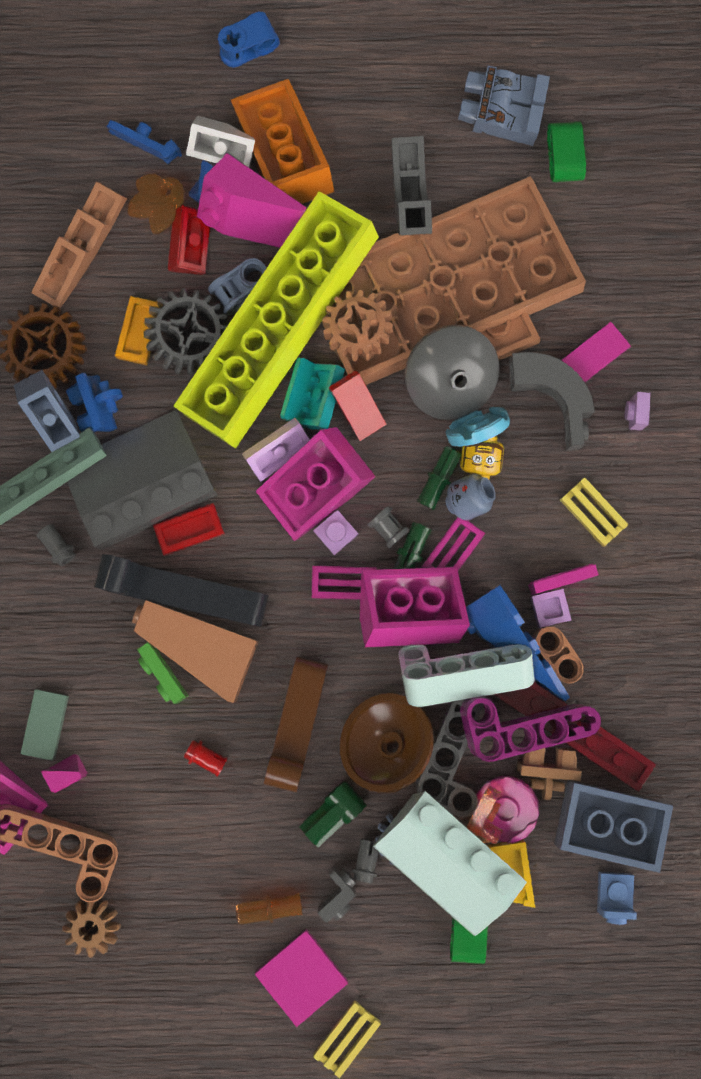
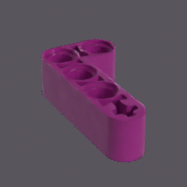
(532, 726)

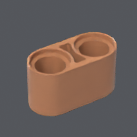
(560, 652)

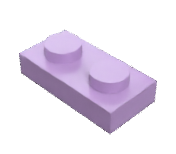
(276, 449)

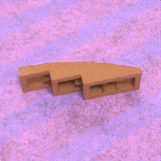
(79, 245)

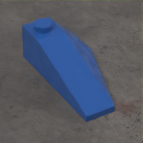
(498, 625)

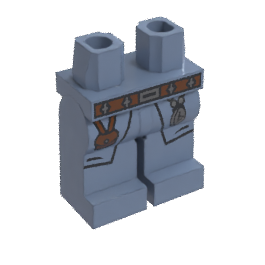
(507, 105)

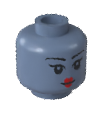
(470, 496)

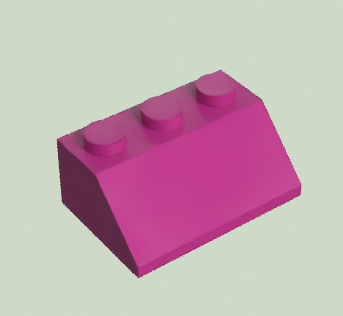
(412, 607)

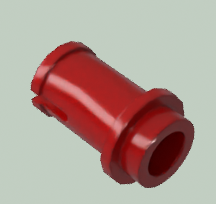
(205, 757)

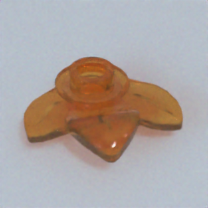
(154, 204)

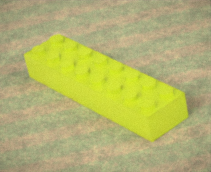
(277, 319)

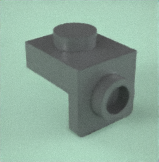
(337, 904)

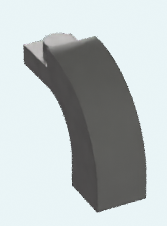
(409, 186)
(555, 378)

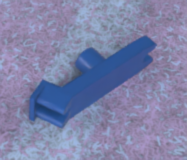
(140, 139)

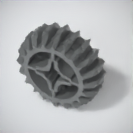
(198, 334)

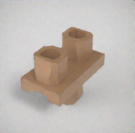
(564, 768)

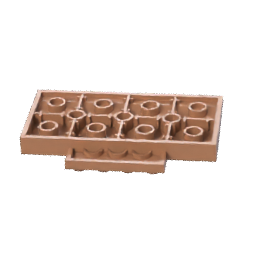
(477, 269)

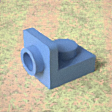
(616, 897)

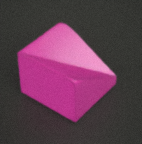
(64, 773)

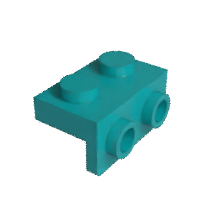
(309, 396)

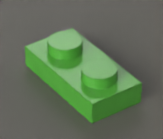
(154, 663)

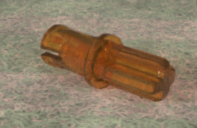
(269, 909)

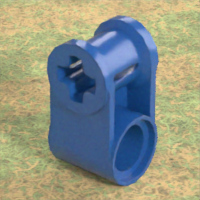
(248, 38)

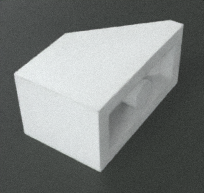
(213, 139)

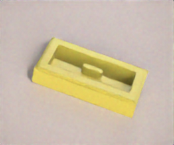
(602, 503)
(329, 1062)

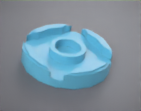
(477, 427)

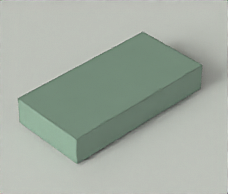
(44, 724)

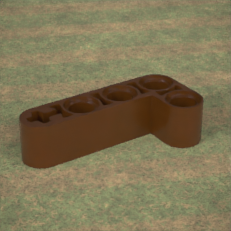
(296, 724)

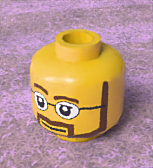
(483, 458)

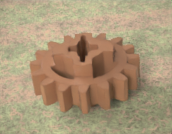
(369, 320)

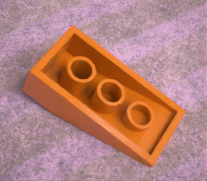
(284, 141)

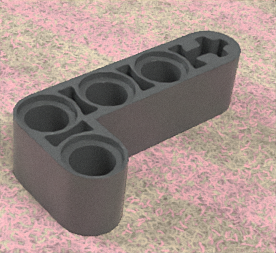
(445, 773)

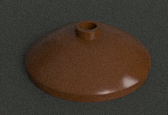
(369, 740)

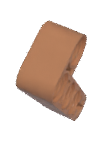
(52, 846)

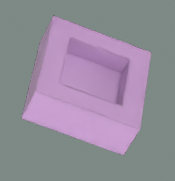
(638, 411)
(335, 532)
(550, 608)

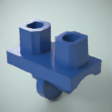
(98, 400)

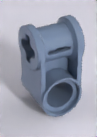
(236, 285)

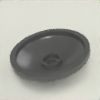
(443, 357)

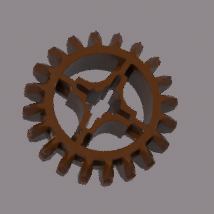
(49, 336)

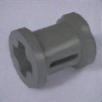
(388, 527)

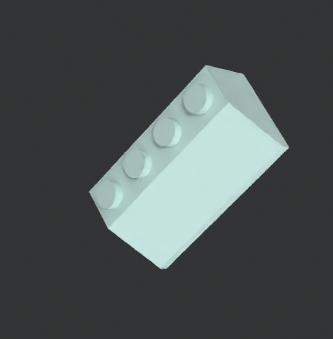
(449, 863)

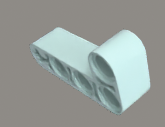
(464, 675)

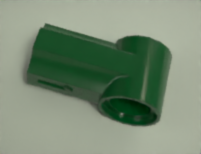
(338, 809)

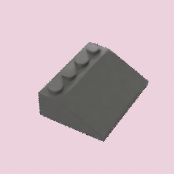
(141, 481)

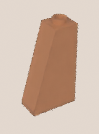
(204, 650)

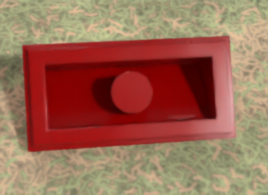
(188, 242)

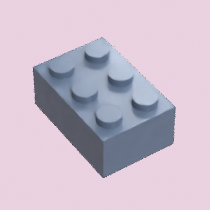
(613, 826)

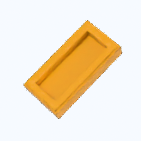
(131, 343)

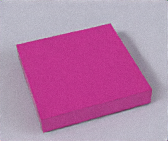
(301, 977)

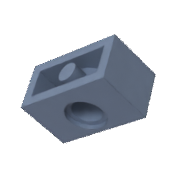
(46, 410)

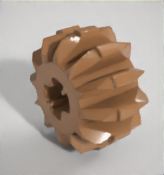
(82, 936)

